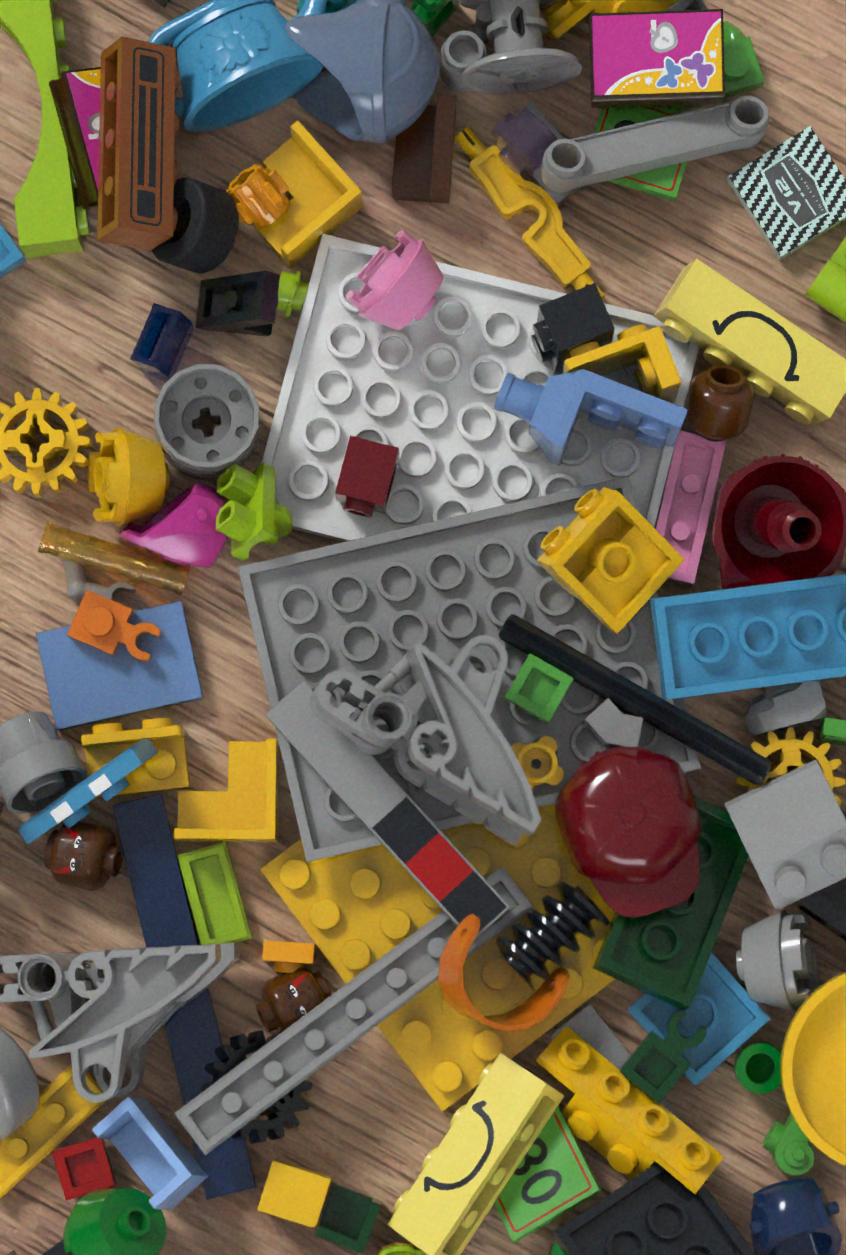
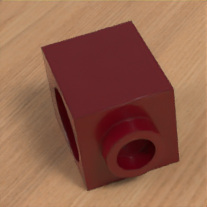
(366, 476)

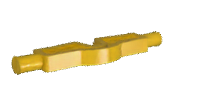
(515, 195)

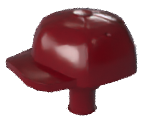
(778, 523)
(632, 829)

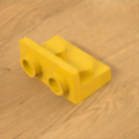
(162, 772)

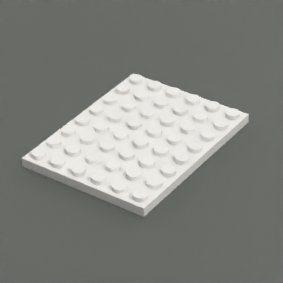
(435, 401)

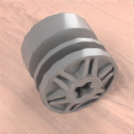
(212, 393)

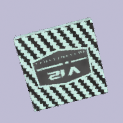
(792, 193)

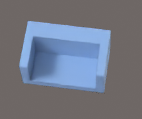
(152, 1151)

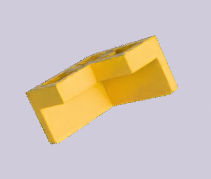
(319, 193)
(243, 812)

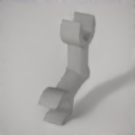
(78, 584)

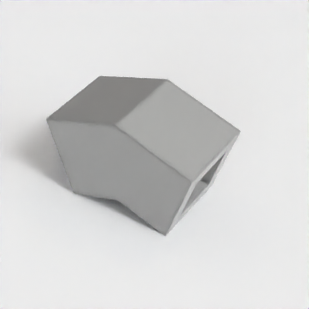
(613, 727)

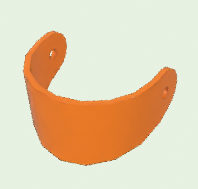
(452, 986)

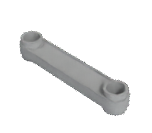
(654, 144)

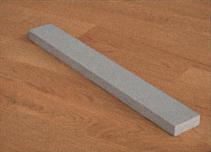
(333, 1025)

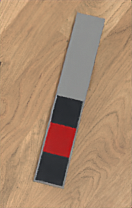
(387, 812)

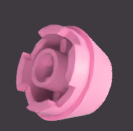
(398, 284)

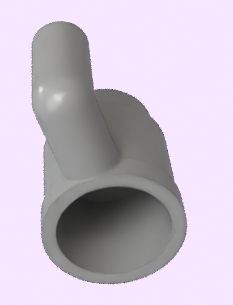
(464, 49)

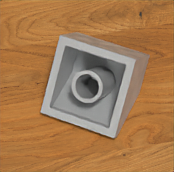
(793, 834)

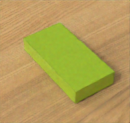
(214, 895)

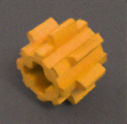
(259, 196)

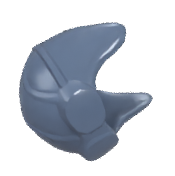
(377, 68)

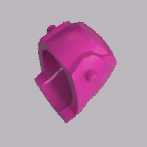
(183, 528)

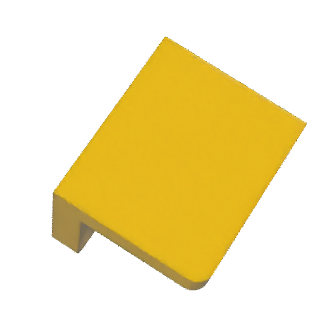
(294, 1193)

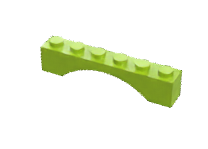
(47, 201)

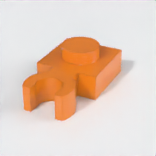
(106, 625)

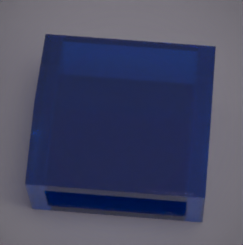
(162, 342)

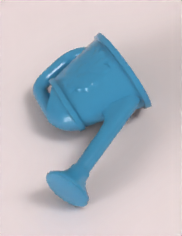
(236, 60)

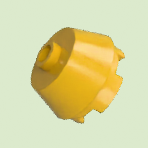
(127, 476)

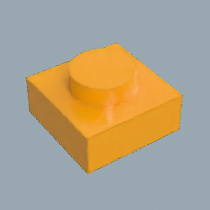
(288, 955)

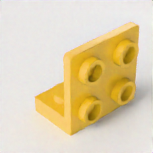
(635, 345)

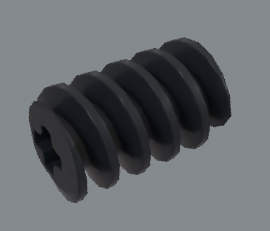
(550, 932)

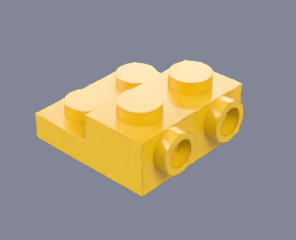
(609, 557)

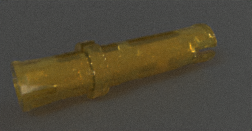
(114, 558)

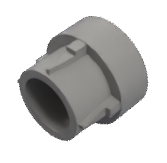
(35, 763)

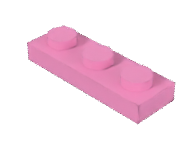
(689, 500)

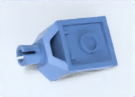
(557, 405)

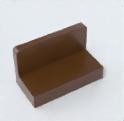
(426, 155)

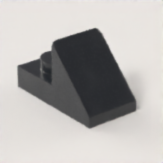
(239, 303)

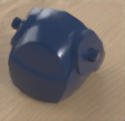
(794, 1220)

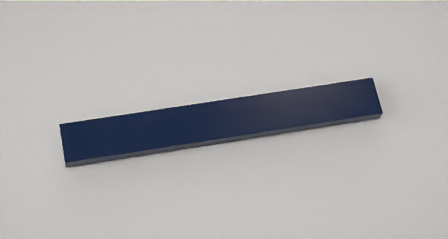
(169, 922)

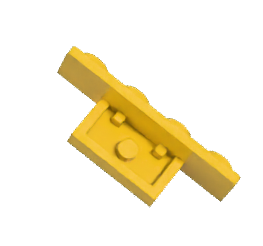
(622, 1118)

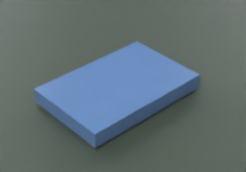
(97, 687)

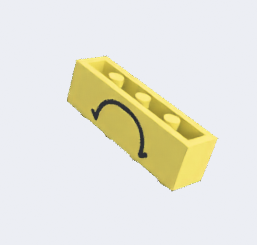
(756, 340)
(474, 1158)

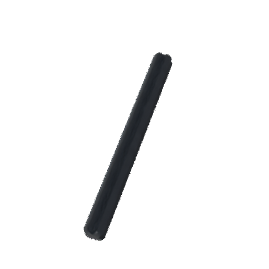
(636, 700)

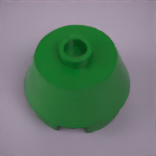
(115, 1224)

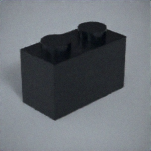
(569, 324)

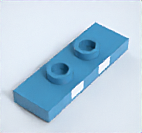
(73, 805)

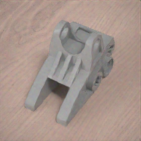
(459, 727)
(123, 1011)

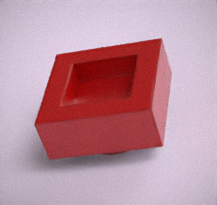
(84, 1168)

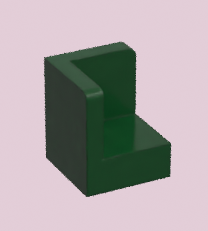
(348, 1218)

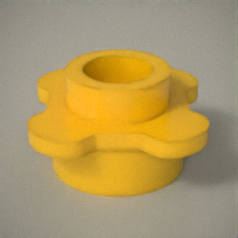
(544, 751)

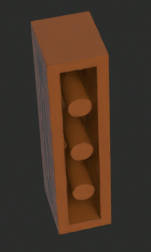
(137, 144)

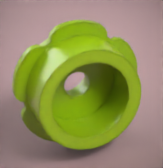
(291, 292)

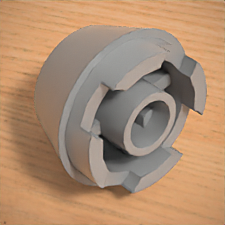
(778, 961)

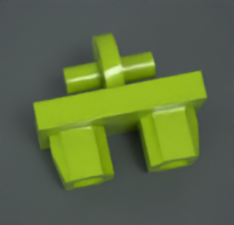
(252, 511)

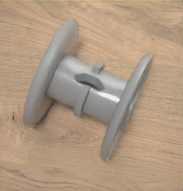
(519, 57)

